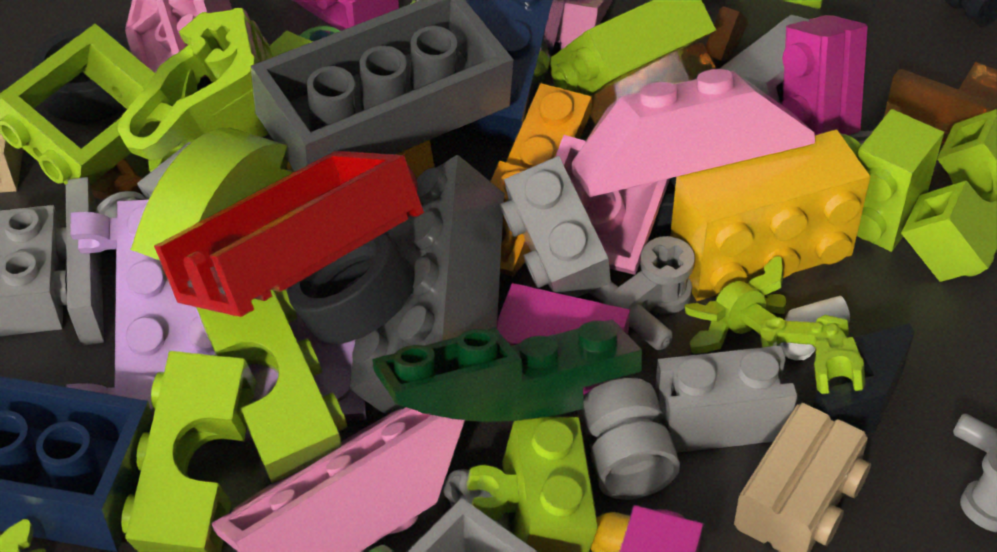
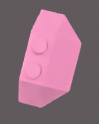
(156, 24)
(684, 130)
(354, 493)

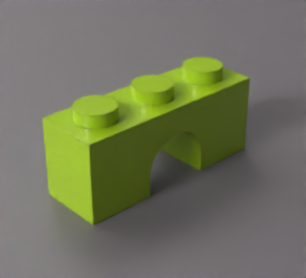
(958, 223)
(193, 403)
(293, 421)

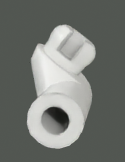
(833, 307)

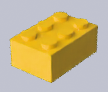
(780, 204)

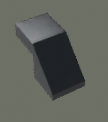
(884, 361)

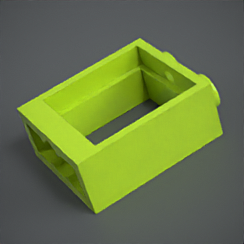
(629, 44)
(108, 66)

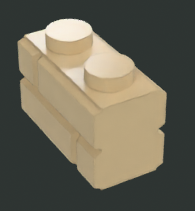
(801, 482)

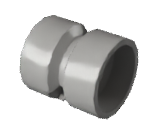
(627, 439)

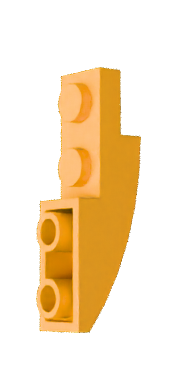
(550, 116)

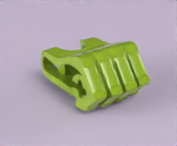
(224, 50)

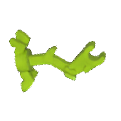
(745, 308)

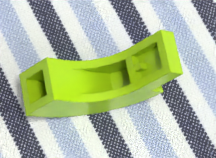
(206, 179)

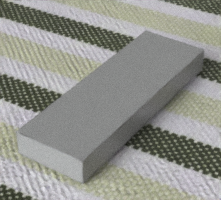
(83, 270)

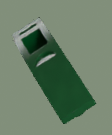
(492, 382)

